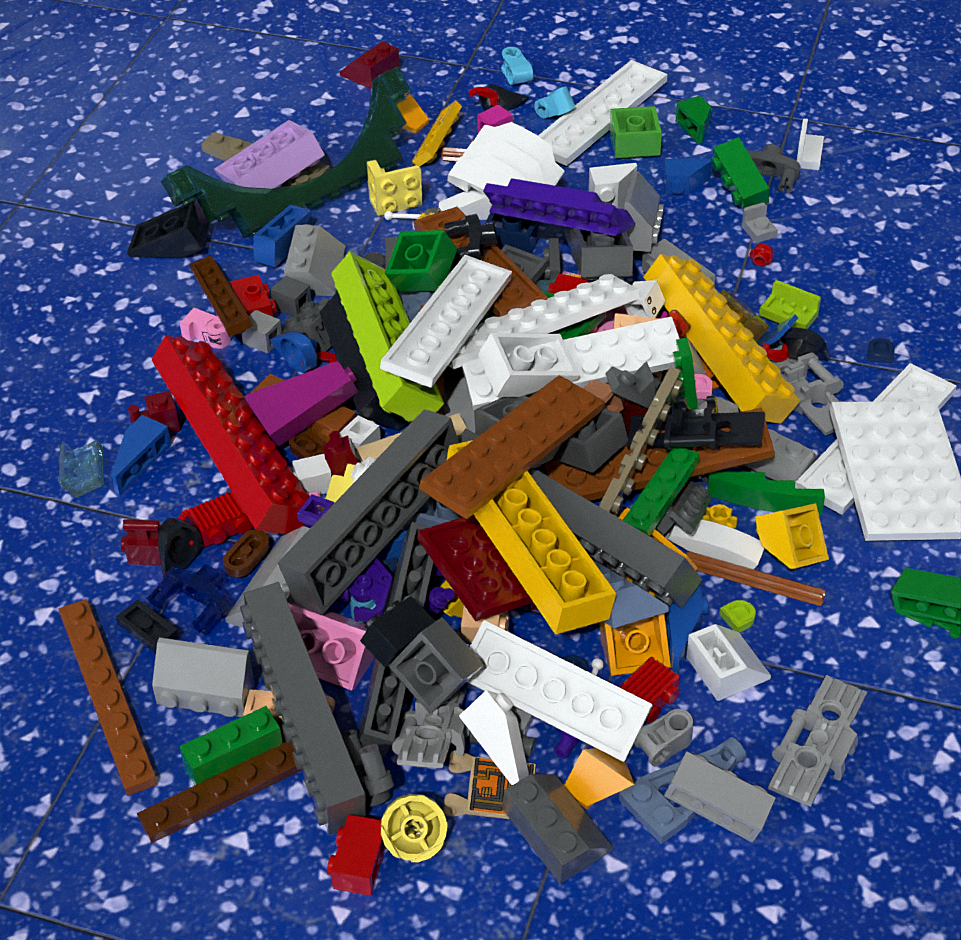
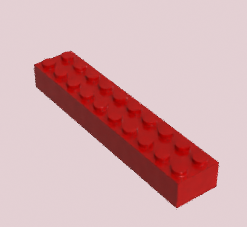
(231, 434)

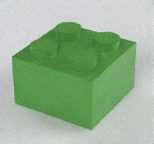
(635, 132)

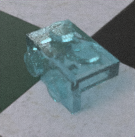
(81, 469)

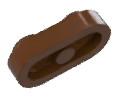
(306, 445)
(243, 555)

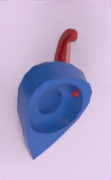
(300, 350)

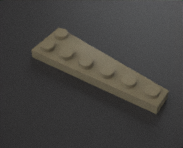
(226, 147)
(657, 411)

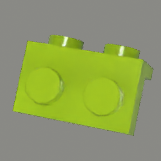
(788, 301)

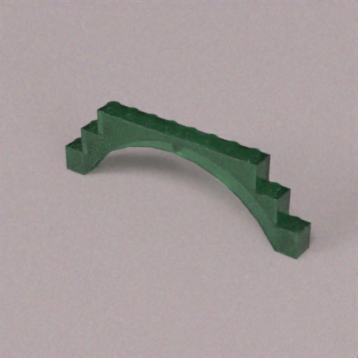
(256, 207)

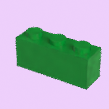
(740, 174)
(230, 745)

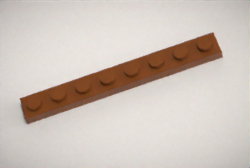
(108, 698)

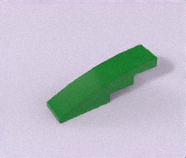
(756, 492)

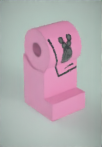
(204, 328)

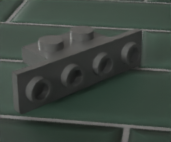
(686, 509)

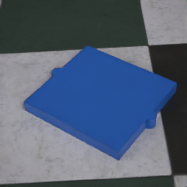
(777, 332)

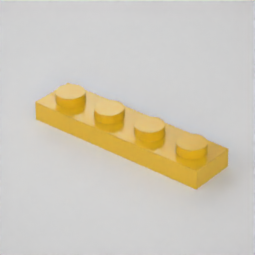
(437, 133)

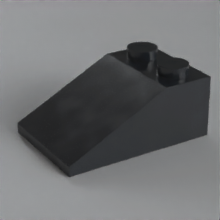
(171, 234)

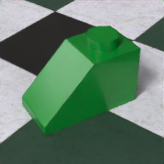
(694, 117)

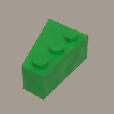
(929, 599)

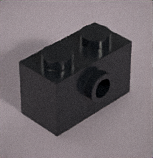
(395, 629)

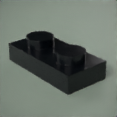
(145, 625)

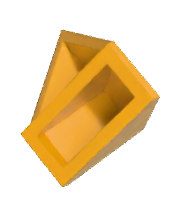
(413, 115)
(597, 777)

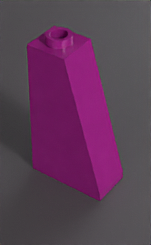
(301, 400)

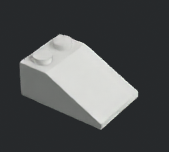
(525, 362)

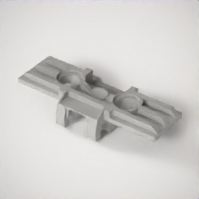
(815, 392)
(427, 736)
(806, 766)

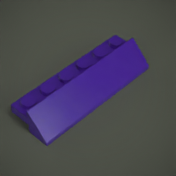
(557, 206)

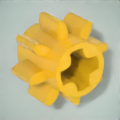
(720, 514)

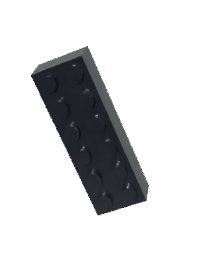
(348, 355)

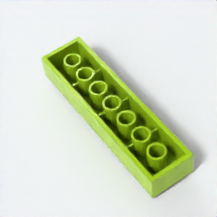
(376, 324)

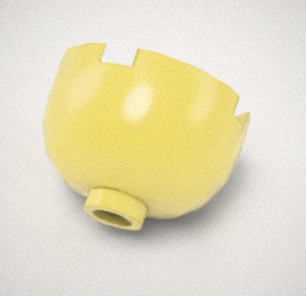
(413, 842)

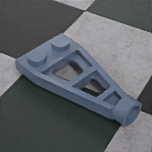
(655, 810)

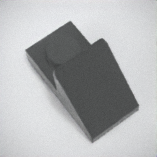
(635, 387)

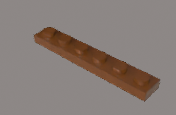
(221, 296)
(218, 792)

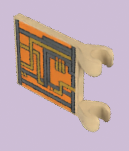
(485, 787)

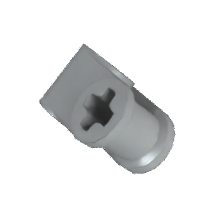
(661, 739)

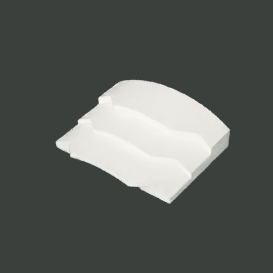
(505, 154)

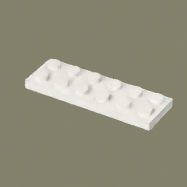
(558, 692)

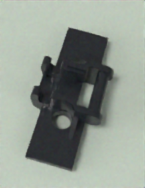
(700, 427)

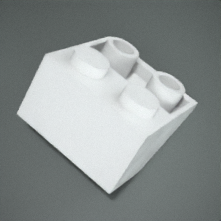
(724, 661)

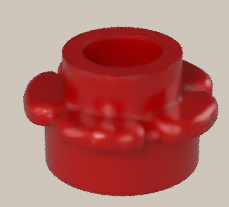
(761, 254)

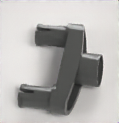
(773, 163)
(369, 768)

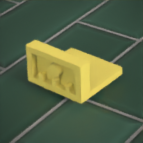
(394, 189)

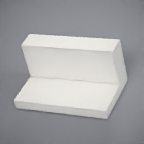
(809, 149)

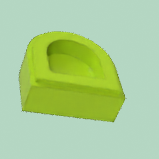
(738, 615)

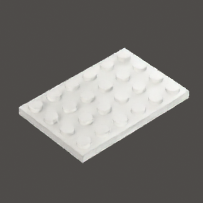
(899, 469)

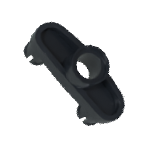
(479, 236)

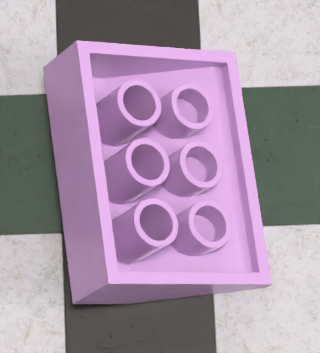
(273, 158)

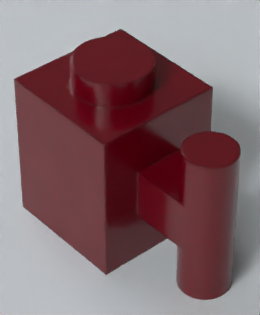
(159, 408)
(339, 453)
(141, 542)

